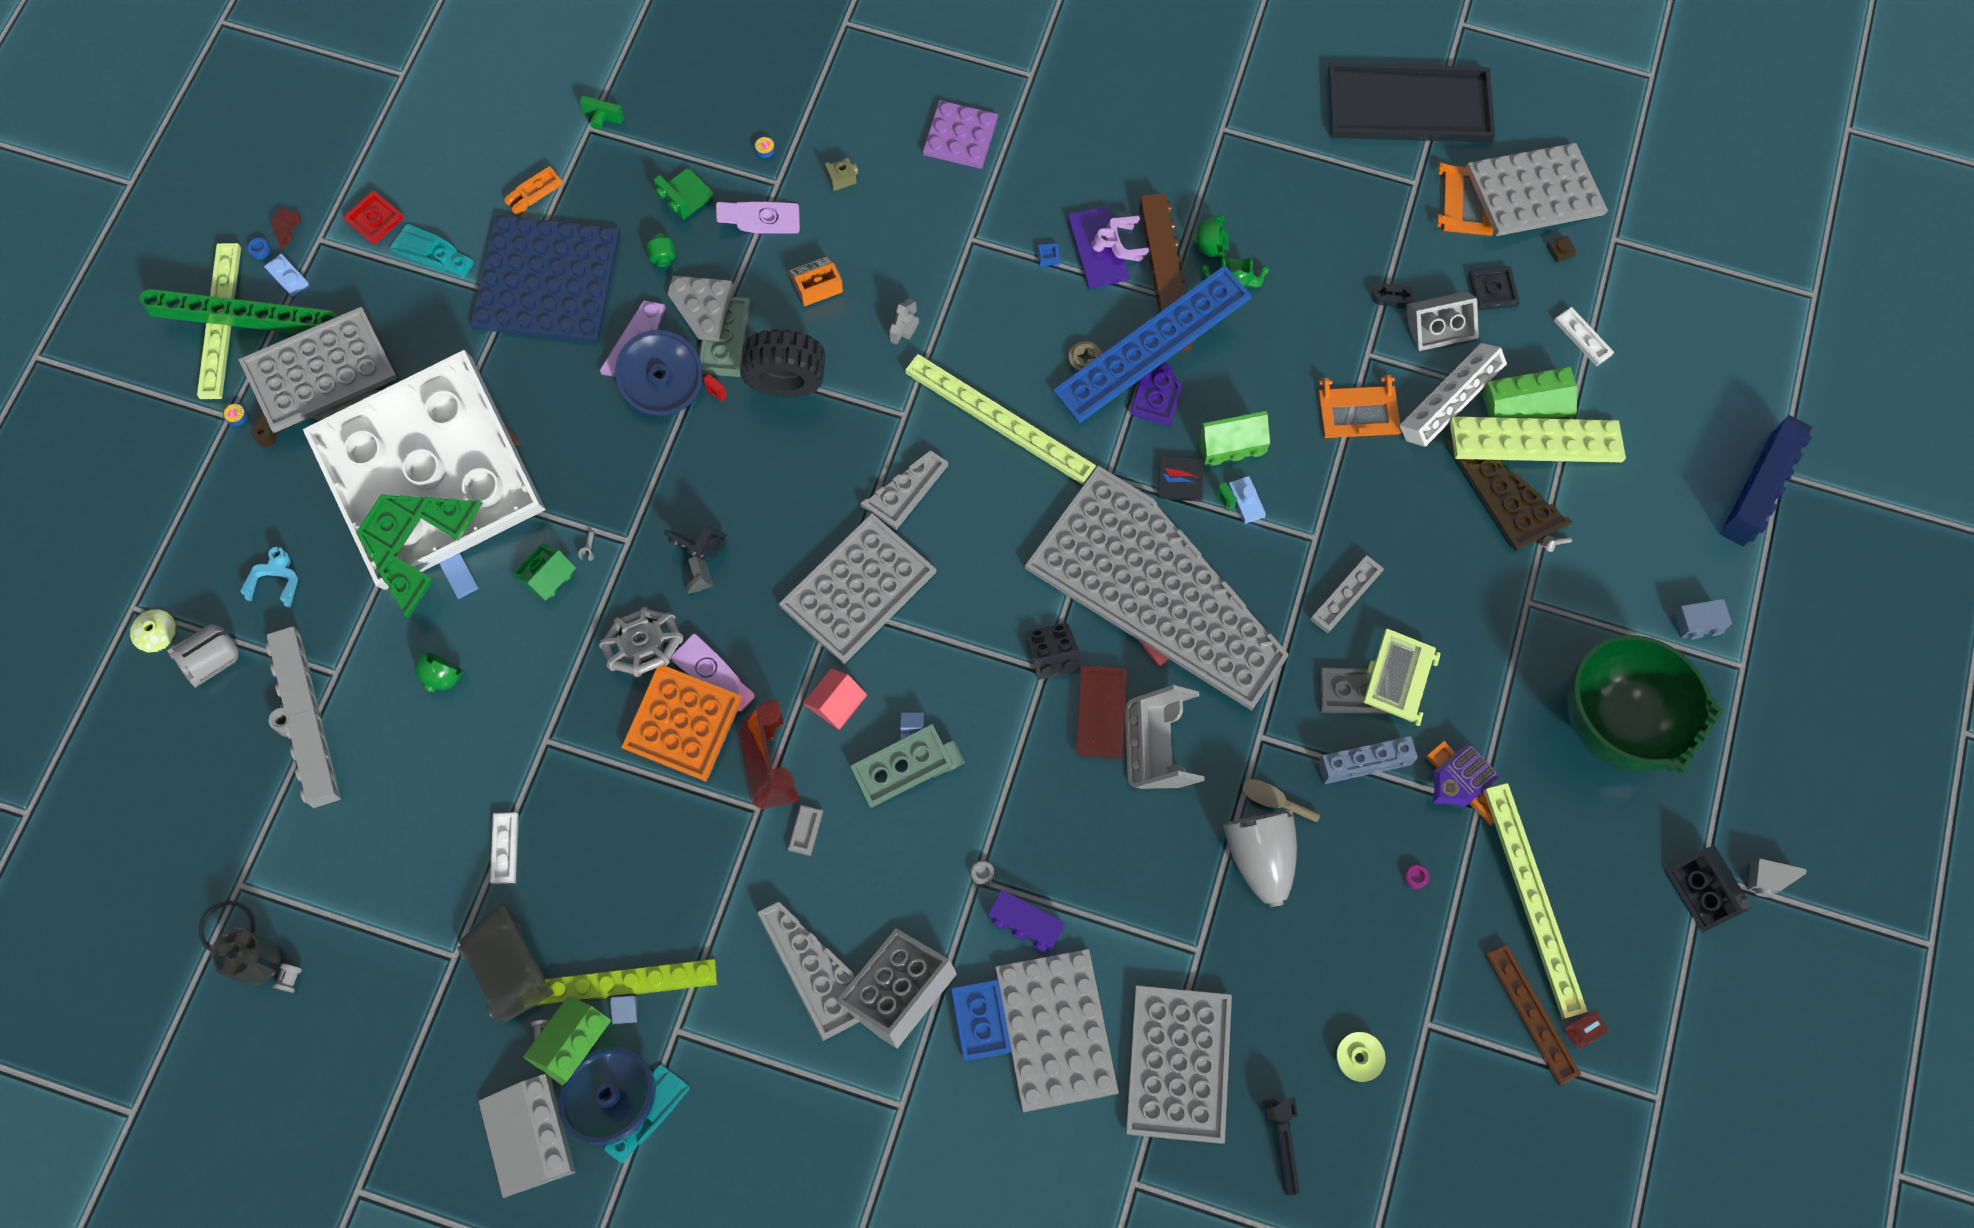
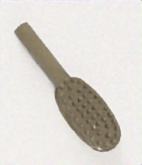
(1273, 798)

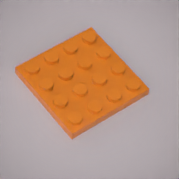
(682, 722)

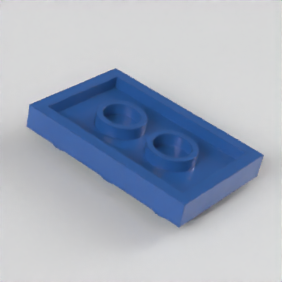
(981, 1020)

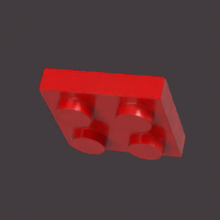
(373, 217)

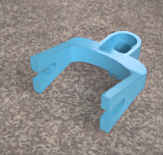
(277, 566)

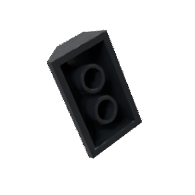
(1708, 888)

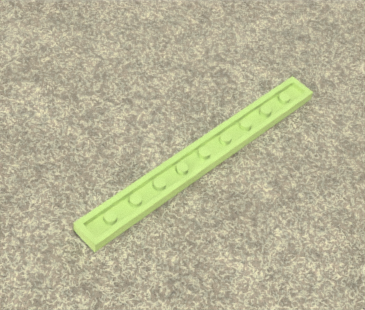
(1000, 419)
(1535, 901)

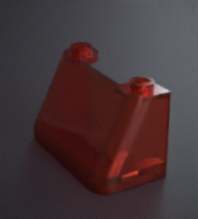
(766, 785)

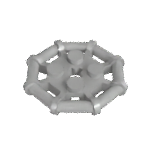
(635, 627)

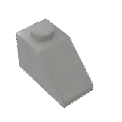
(1771, 877)

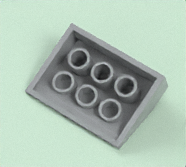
(897, 987)
(526, 1135)

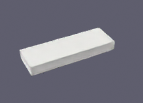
(1583, 336)
(504, 848)

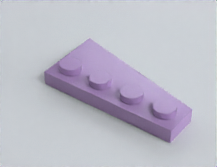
(646, 319)

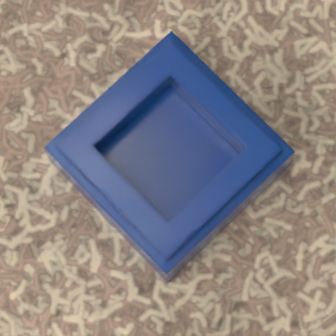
(1048, 254)

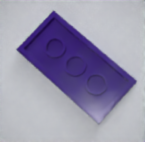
(1098, 267)

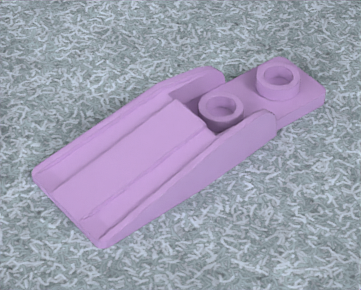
(760, 216)
(704, 664)

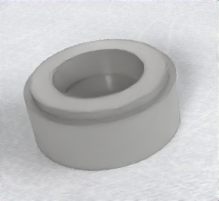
(982, 873)

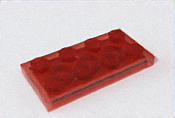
(1101, 712)

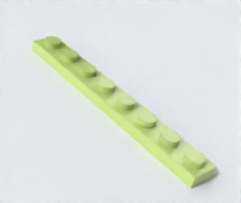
(218, 336)

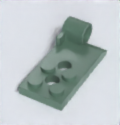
(925, 759)

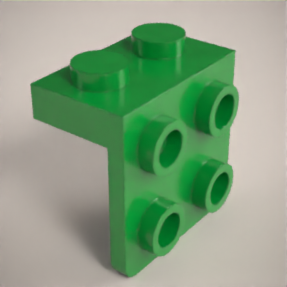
(683, 193)

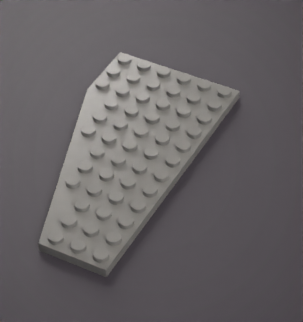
(1148, 579)

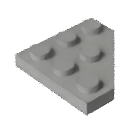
(702, 303)

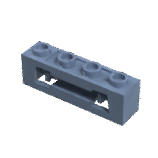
(1367, 760)

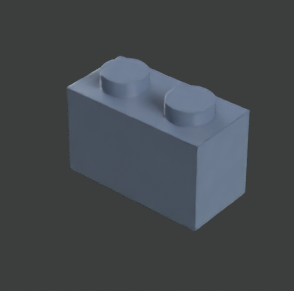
(1702, 619)

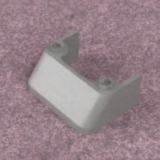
(1150, 739)

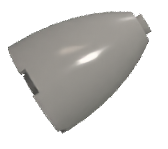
(1265, 853)

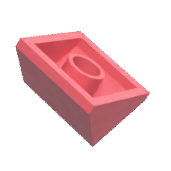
(835, 698)

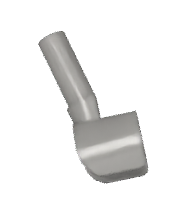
(1550, 542)
(588, 546)

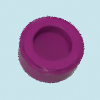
(1416, 876)

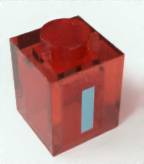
(1586, 1029)

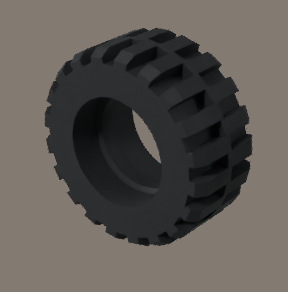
(783, 363)

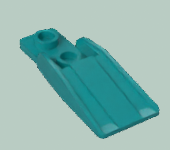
(430, 251)
(668, 1094)

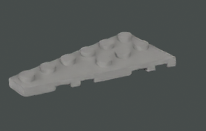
(812, 969)

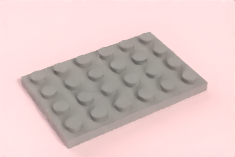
(1536, 189)
(317, 369)
(857, 588)
(1056, 1031)
(1179, 1065)

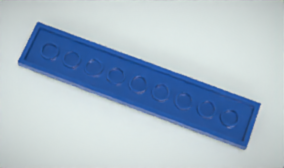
(1152, 344)

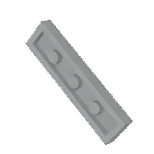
(1347, 594)

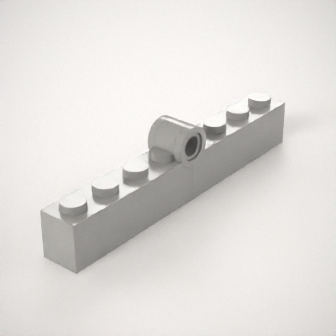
(302, 718)

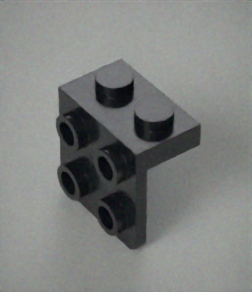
(707, 544)
(1053, 650)

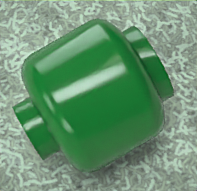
(660, 250)

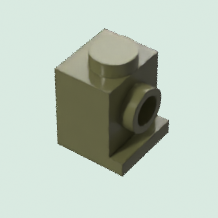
(841, 173)

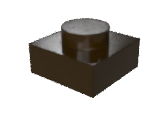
(1561, 248)

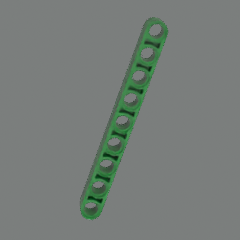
(231, 308)

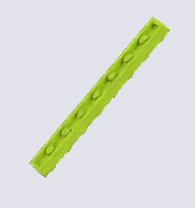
(632, 981)

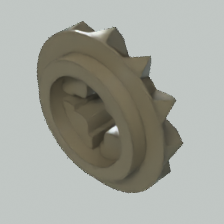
(1078, 351)

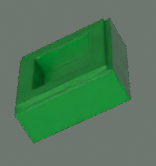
(1226, 497)

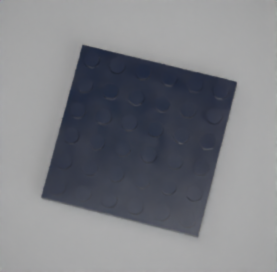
(546, 279)

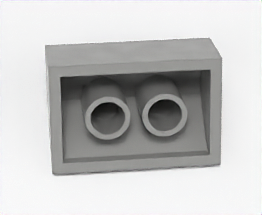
(1443, 320)

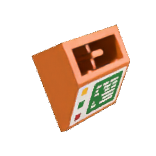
(816, 280)

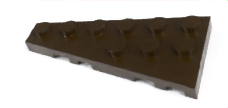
(1511, 502)

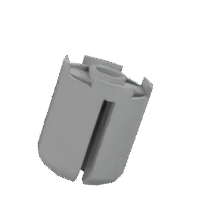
(204, 654)

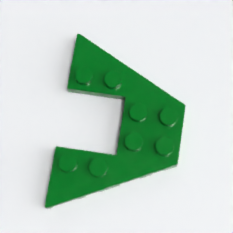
(391, 524)

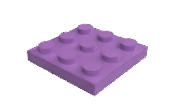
(960, 134)

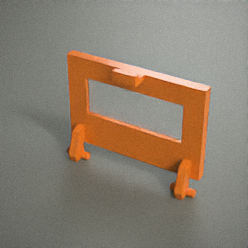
(1461, 204)
(1359, 410)

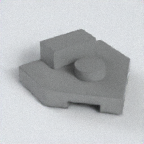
(905, 321)

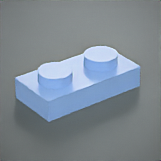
(286, 275)

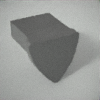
(702, 578)

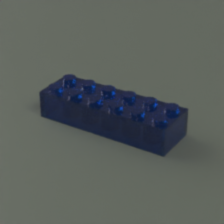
(1767, 481)

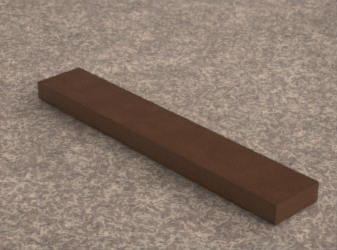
(1532, 1015)

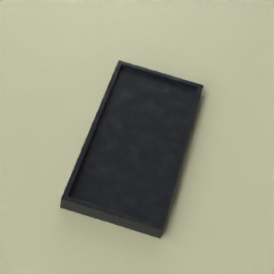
(1411, 102)

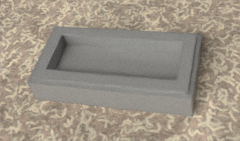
(805, 830)

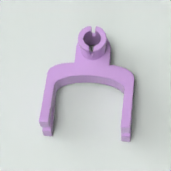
(1109, 238)

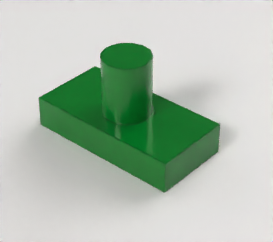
(601, 111)

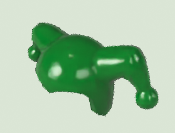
(1242, 270)

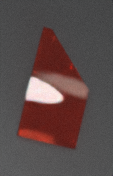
(283, 224)

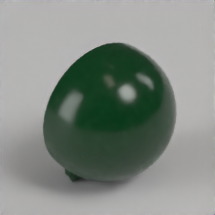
(1640, 705)

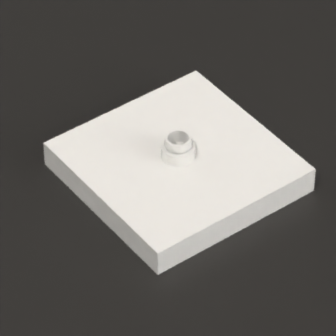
(424, 440)

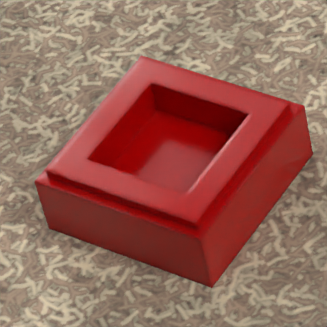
(715, 387)

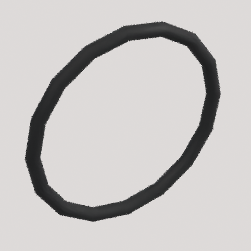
(217, 906)

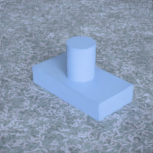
(1247, 500)

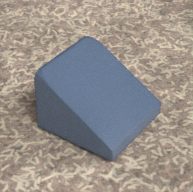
(624, 1009)

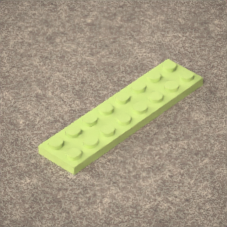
(1537, 439)

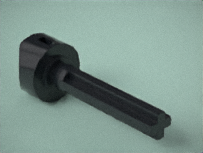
(1280, 1113)

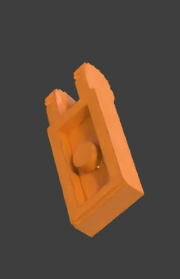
(533, 190)

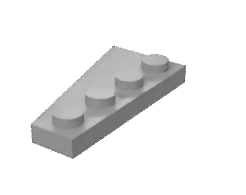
(906, 490)

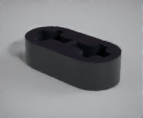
(1392, 295)

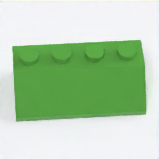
(1533, 395)

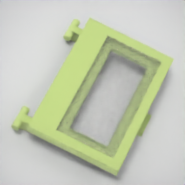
(1400, 675)

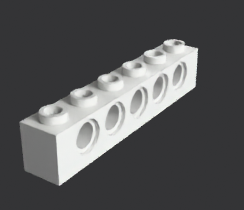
(1453, 394)

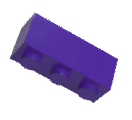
(1025, 921)

